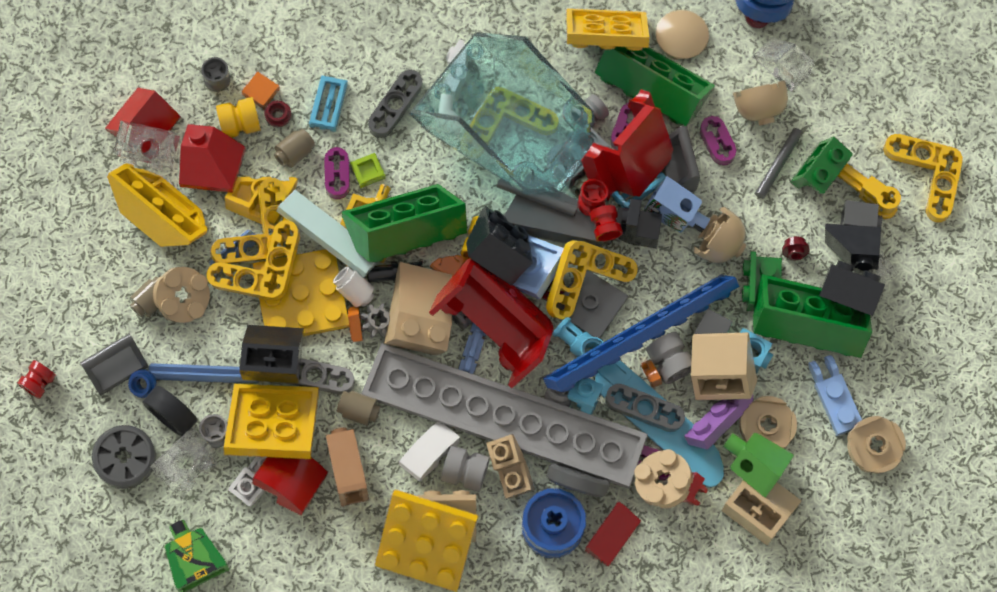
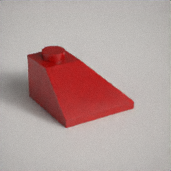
(209, 159)

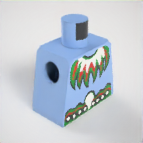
(677, 206)

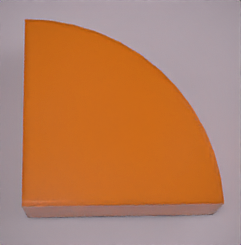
(448, 264)
(355, 324)
(651, 373)

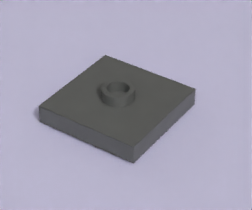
(596, 305)

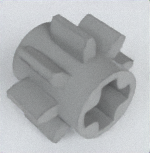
(370, 322)

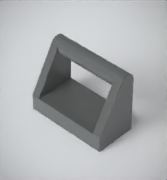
(683, 165)
(114, 364)

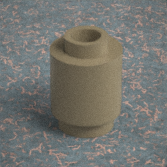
(294, 148)
(143, 299)
(358, 407)

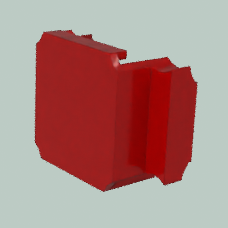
(641, 151)

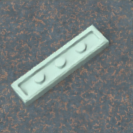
(324, 231)

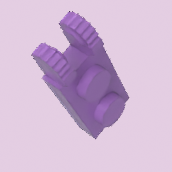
(716, 422)

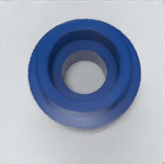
(135, 386)

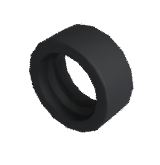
(169, 410)

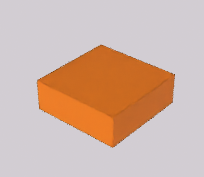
(261, 89)

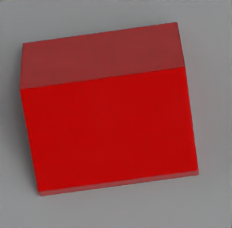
(147, 109)

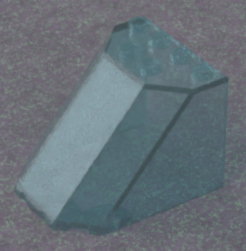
(511, 113)

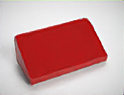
(613, 534)

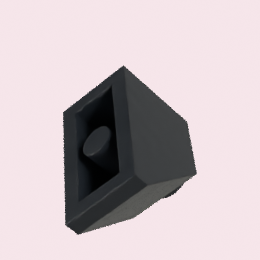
(855, 244)

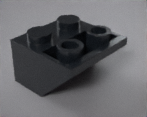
(499, 246)
(851, 288)
(271, 354)

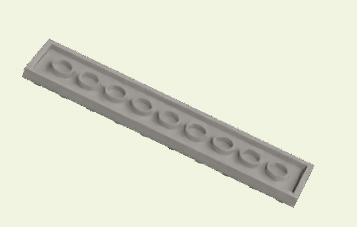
(496, 411)

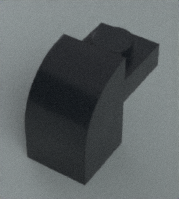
(639, 226)

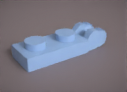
(835, 397)

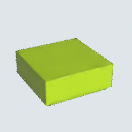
(367, 170)

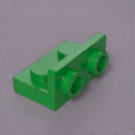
(822, 165)
(753, 269)

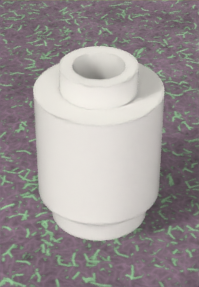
(354, 287)

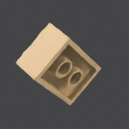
(410, 320)

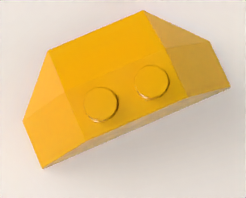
(156, 206)

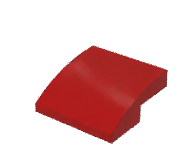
(291, 480)

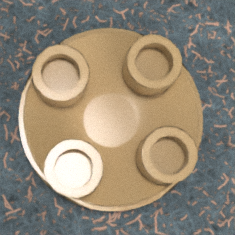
(682, 34)

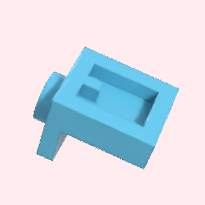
(586, 394)

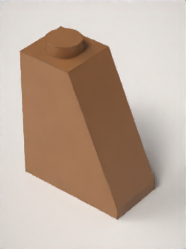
(347, 466)

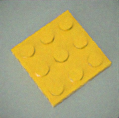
(607, 28)
(310, 296)
(271, 421)
(426, 540)

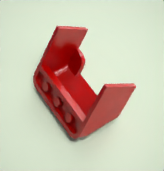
(501, 314)

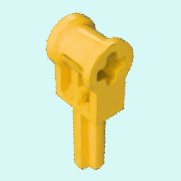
(872, 191)

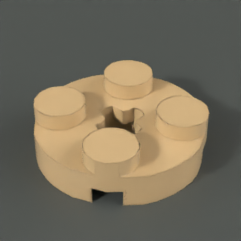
(192, 306)
(778, 412)
(882, 429)
(678, 484)

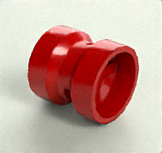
(592, 195)
(606, 223)
(36, 379)

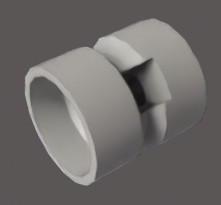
(669, 354)
(465, 468)

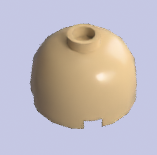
(762, 102)
(722, 238)

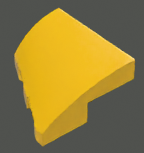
(246, 200)

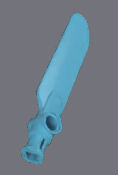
(704, 461)

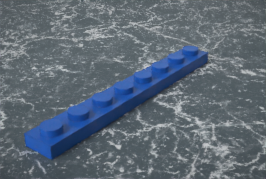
(634, 337)

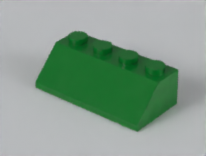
(672, 86)
(405, 222)
(801, 316)

